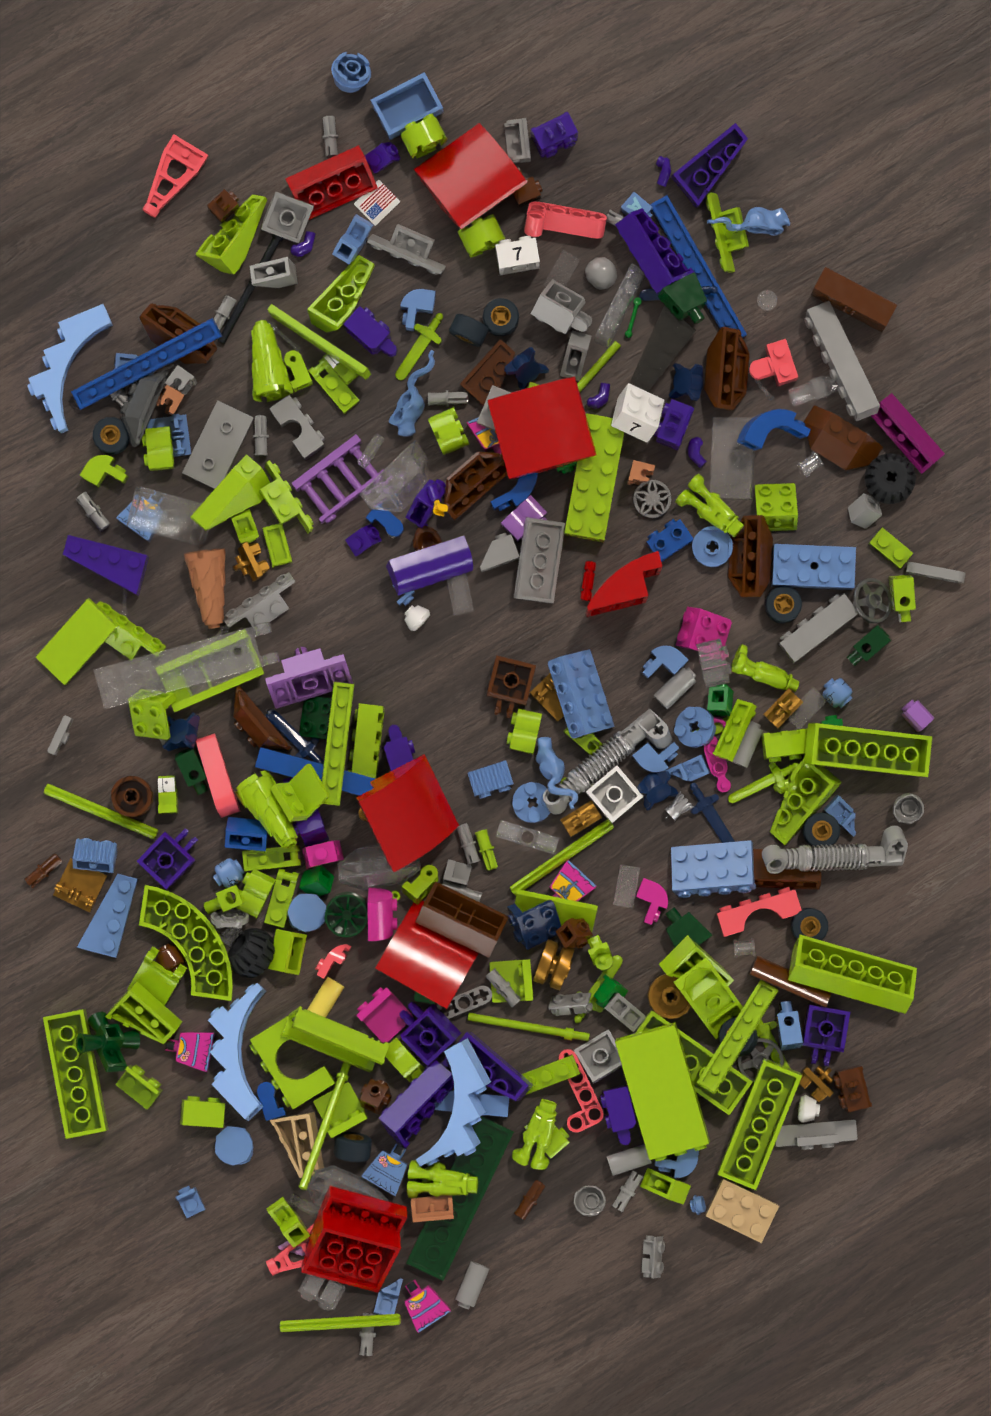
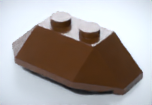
(168, 322)
(727, 369)
(840, 440)
(473, 481)
(751, 557)
(256, 724)

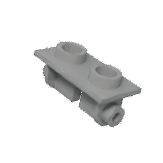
(562, 1004)
(655, 1247)

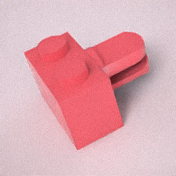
(776, 364)

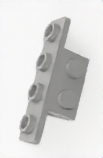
(410, 246)
(264, 605)
(817, 1133)

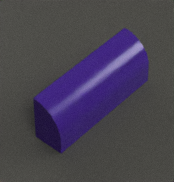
(430, 565)

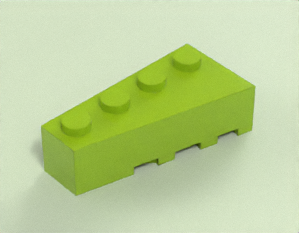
(367, 739)

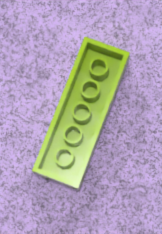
(595, 482)
(868, 750)
(852, 974)
(698, 1057)
(75, 1075)
(759, 1124)

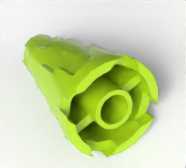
(268, 367)
(258, 798)

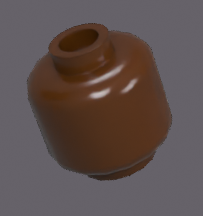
(170, 957)

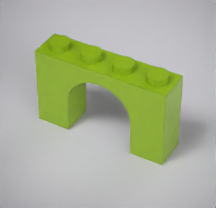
(294, 1090)

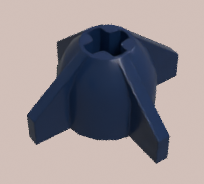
(525, 367)
(687, 381)
(182, 732)
(656, 788)

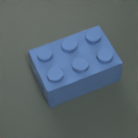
(406, 104)

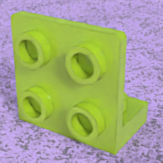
(777, 505)
(150, 716)
(301, 795)
(519, 976)
(139, 1086)
(347, 1112)

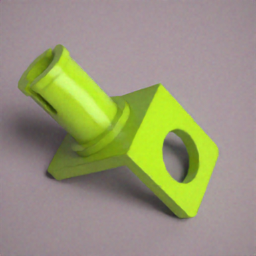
(224, 900)

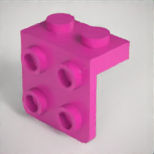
(701, 627)
(383, 1014)

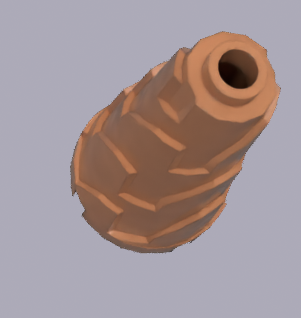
(208, 581)

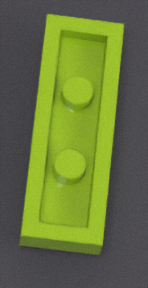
(734, 730)
(552, 1073)

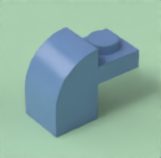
(353, 240)
(417, 301)
(667, 656)
(651, 761)
(682, 1165)

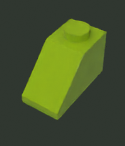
(665, 1186)

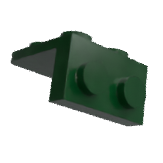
(315, 717)

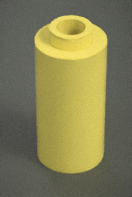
(326, 997)

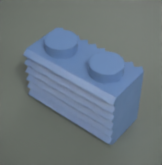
(490, 779)
(94, 855)

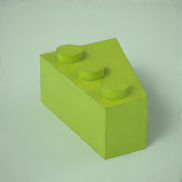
(784, 744)
(686, 956)
(145, 1013)

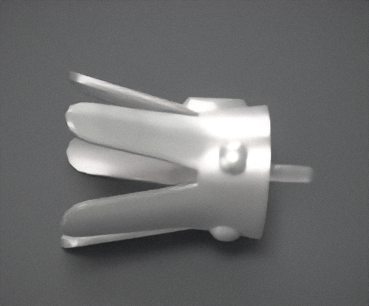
(678, 806)

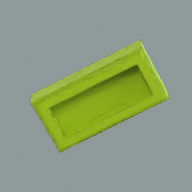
(277, 545)

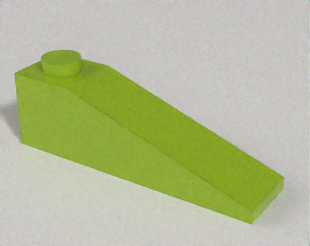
(341, 297)
(233, 495)
(805, 795)

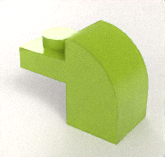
(99, 467)
(404, 1061)
(288, 1221)

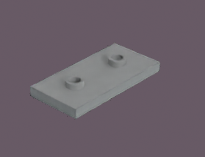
(218, 445)
(539, 560)

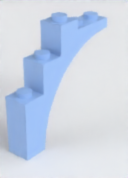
(50, 383)
(228, 1052)
(469, 1081)

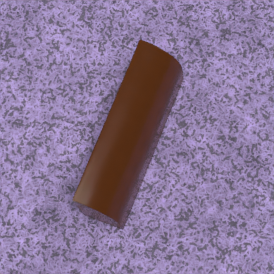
(787, 878)
(778, 976)

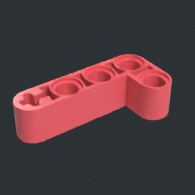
(563, 220)
(217, 776)
(586, 1106)

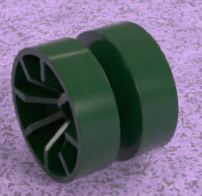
(346, 914)

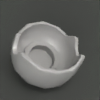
(601, 273)
(908, 808)
(589, 1200)

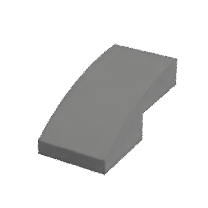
(625, 1012)

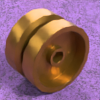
(555, 965)
(660, 1004)

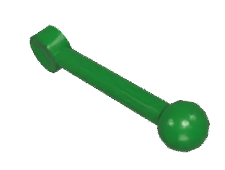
(637, 302)

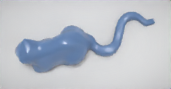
(758, 221)
(410, 403)
(552, 769)

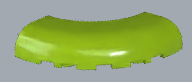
(194, 938)

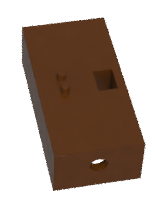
(854, 299)
(462, 919)

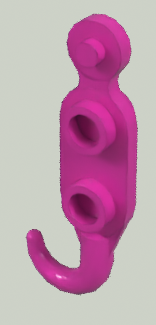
(717, 766)

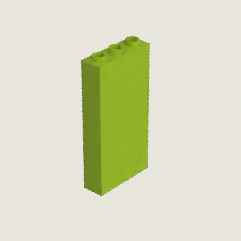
(662, 1092)

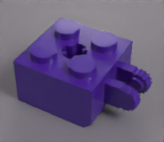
(554, 135)
(370, 333)
(675, 422)
(399, 749)
(180, 858)
(432, 1022)
(833, 1039)
(620, 1112)

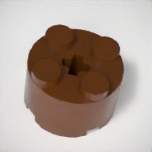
(128, 785)

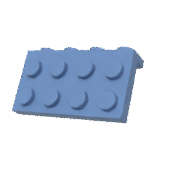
(580, 693)
(712, 868)

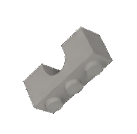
(289, 411)

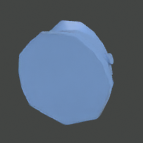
(306, 912)
(234, 1146)

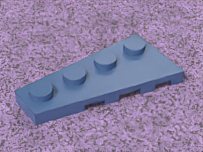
(109, 921)

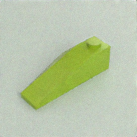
(231, 244)

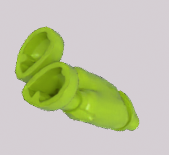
(715, 510)
(762, 671)
(539, 1131)
(444, 1182)

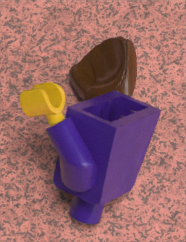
(424, 505)

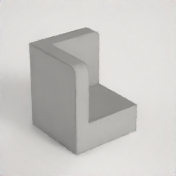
(864, 511)
(457, 872)

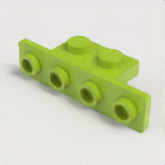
(726, 240)
(281, 501)
(129, 637)

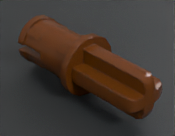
(43, 870)
(530, 1199)

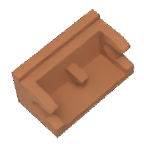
(170, 397)
(639, 472)
(432, 1208)

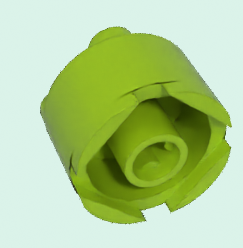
(423, 136)
(481, 235)
(448, 431)

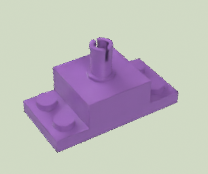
(307, 677)

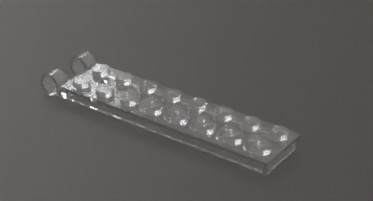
(182, 666)

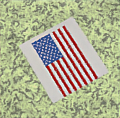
(377, 203)

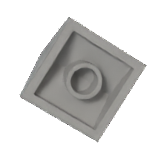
(287, 217)
(599, 1056)

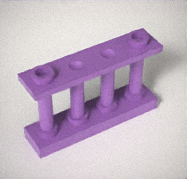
(320, 471)

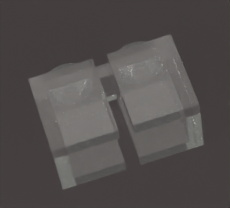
(713, 663)
(330, 1295)

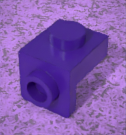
(382, 156)
(363, 539)

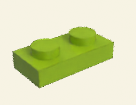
(891, 548)

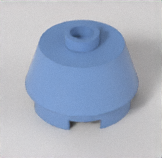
(350, 72)

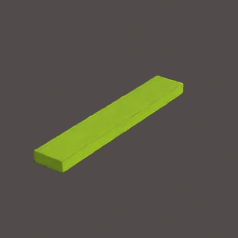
(319, 342)
(337, 741)
(737, 1036)

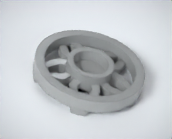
(652, 498)
(229, 918)

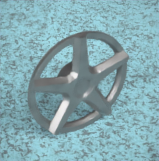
(872, 600)
(758, 1056)

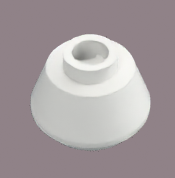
(416, 617)
(807, 1109)

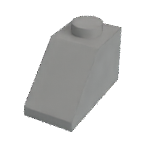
(274, 273)
(575, 355)
(500, 552)

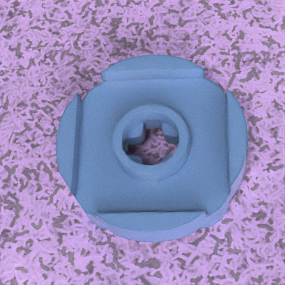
(704, 538)
(705, 723)
(520, 802)

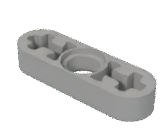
(935, 572)
(480, 1001)

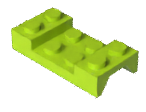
(708, 996)

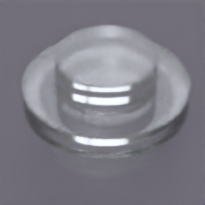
(767, 300)

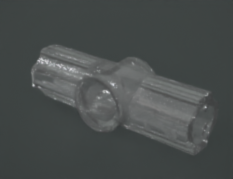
(812, 390)
(541, 841)

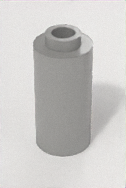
(675, 687)
(748, 745)
(628, 1159)
(472, 1285)

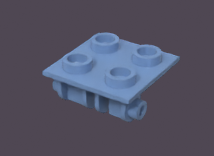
(179, 432)

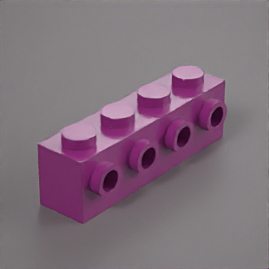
(907, 434)

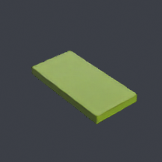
(77, 641)
(565, 908)

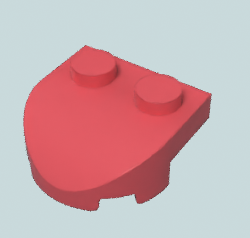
(335, 955)

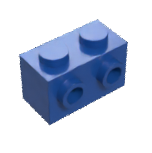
(670, 539)
(245, 834)

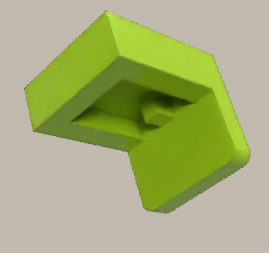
(245, 527)

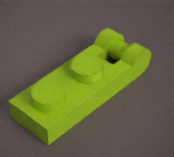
(334, 386)
(270, 858)
(281, 899)

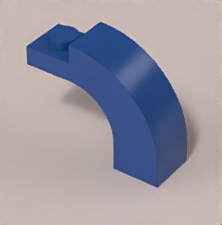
(757, 428)
(518, 494)

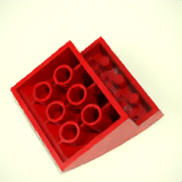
(470, 176)
(542, 427)
(625, 586)
(407, 812)
(426, 960)
(354, 1239)

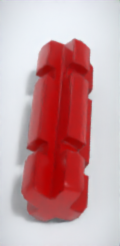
(588, 580)

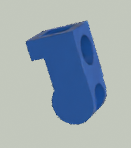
(385, 518)
(266, 1094)

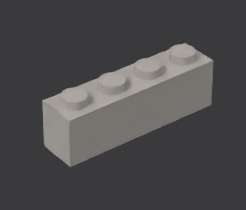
(818, 628)

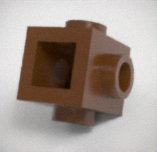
(574, 933)
(375, 1096)

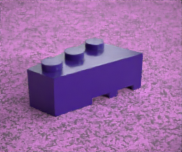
(312, 829)

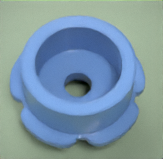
(698, 1204)

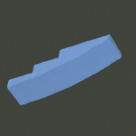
(493, 1104)

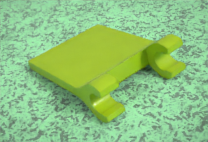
(156, 978)

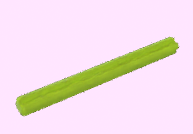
(100, 811)
(562, 856)
(340, 1322)

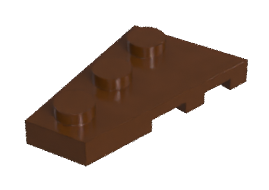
(488, 372)

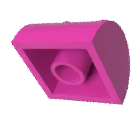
(380, 914)

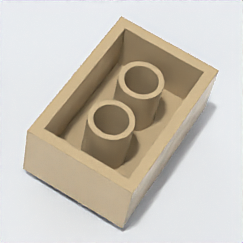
(741, 1210)

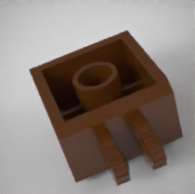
(518, 692)
(852, 1088)

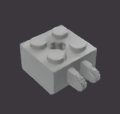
(561, 308)

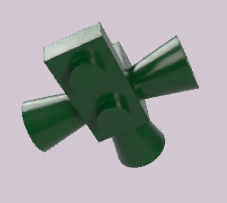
(107, 1042)

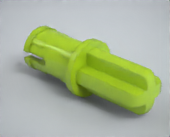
(486, 849)

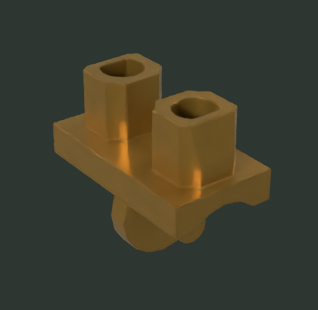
(248, 563)
(783, 708)
(581, 818)
(822, 1090)

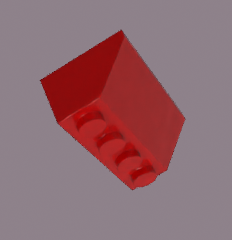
(333, 181)

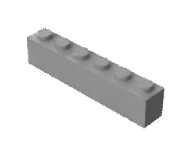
(842, 361)

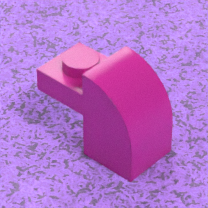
(654, 894)

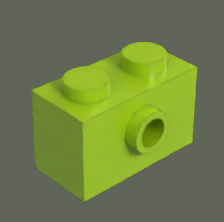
(288, 951)
(202, 1113)

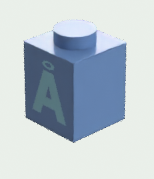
(634, 203)

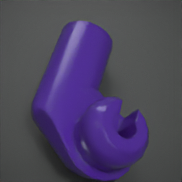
(665, 172)
(304, 247)
(600, 399)
(694, 451)

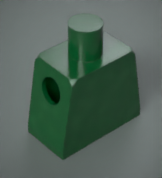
(685, 298)
(876, 638)
(188, 761)
(684, 926)

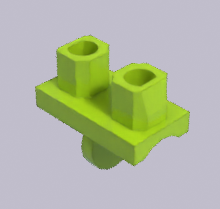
(600, 953)

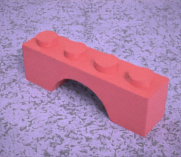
(733, 919)

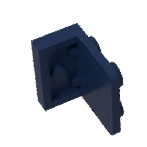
(534, 924)

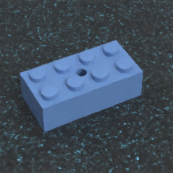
(793, 568)

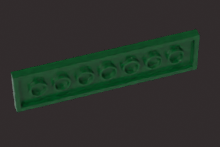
(442, 1238)

